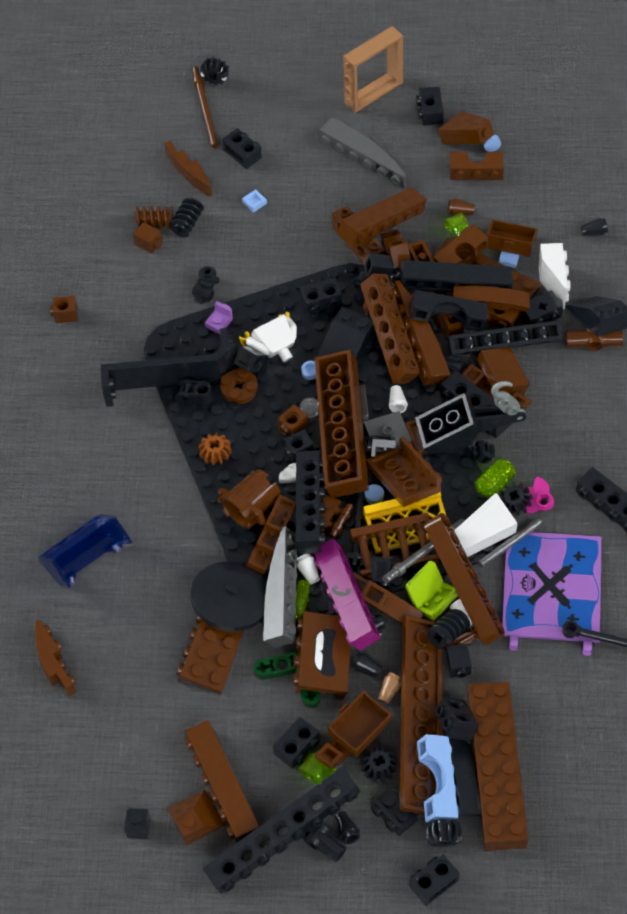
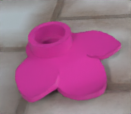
(540, 492)

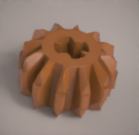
(215, 449)

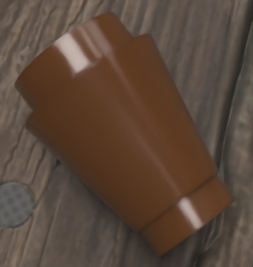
(458, 206)

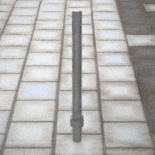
(400, 568)

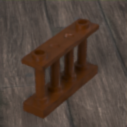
(381, 530)

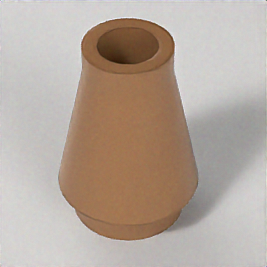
(390, 687)

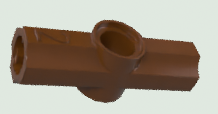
(589, 340)

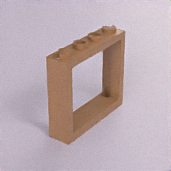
(392, 41)

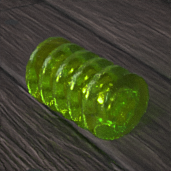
(495, 478)

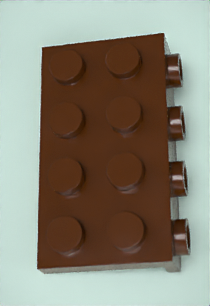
(405, 473)
(209, 657)

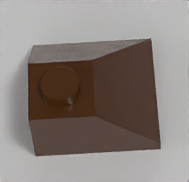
(195, 817)

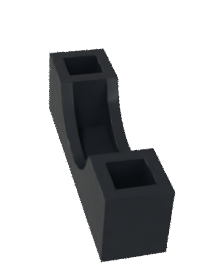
(469, 312)

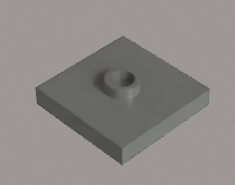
(388, 425)

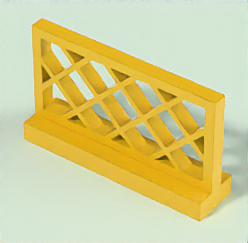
(393, 507)

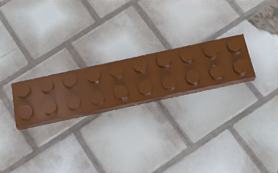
(419, 698)

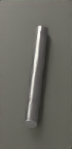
(510, 542)

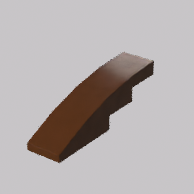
(189, 170)
(494, 297)
(268, 539)

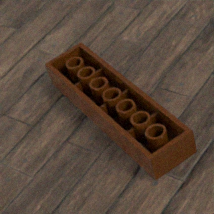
(341, 424)
(497, 767)

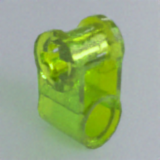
(314, 769)

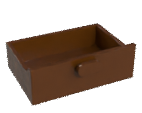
(511, 238)
(502, 365)
(359, 723)

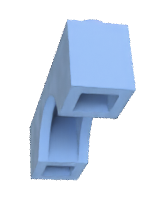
(436, 754)

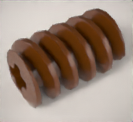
(154, 217)

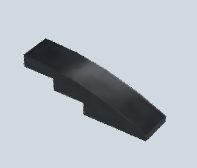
(465, 779)

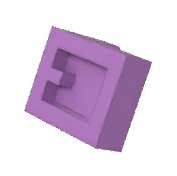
(219, 318)

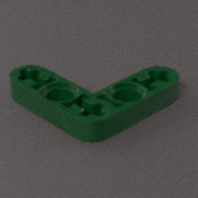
(268, 674)

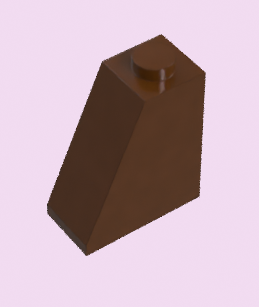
(466, 129)

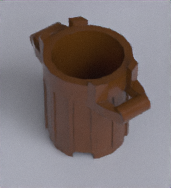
(249, 499)

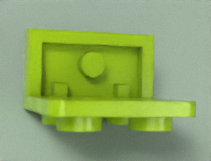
(430, 592)

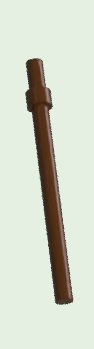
(198, 82)

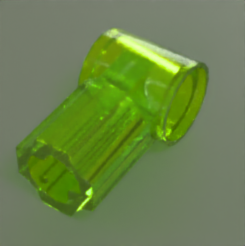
(456, 224)

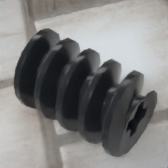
(186, 217)
(448, 628)

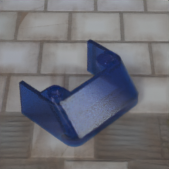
(82, 547)

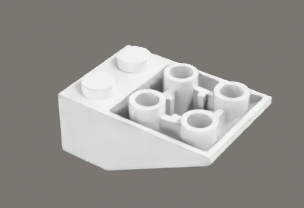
(554, 271)

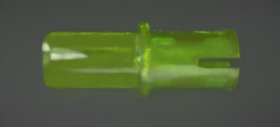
(302, 597)

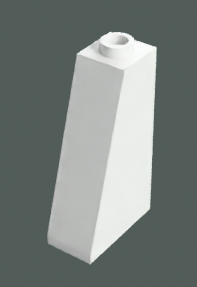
(486, 526)

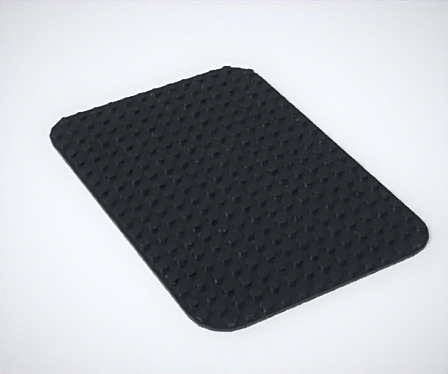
(255, 425)

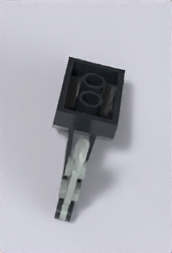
(457, 421)

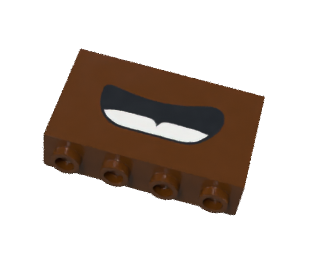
(321, 655)

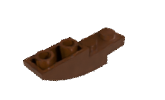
(385, 601)
(51, 657)

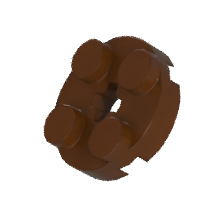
(235, 377)

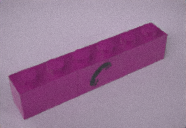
(346, 595)

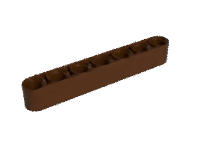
(464, 579)

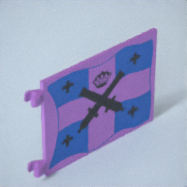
(549, 583)

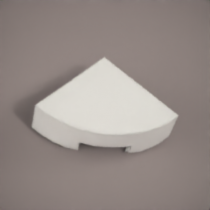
(288, 475)

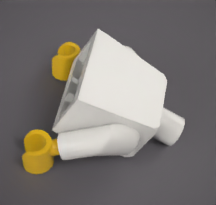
(273, 337)

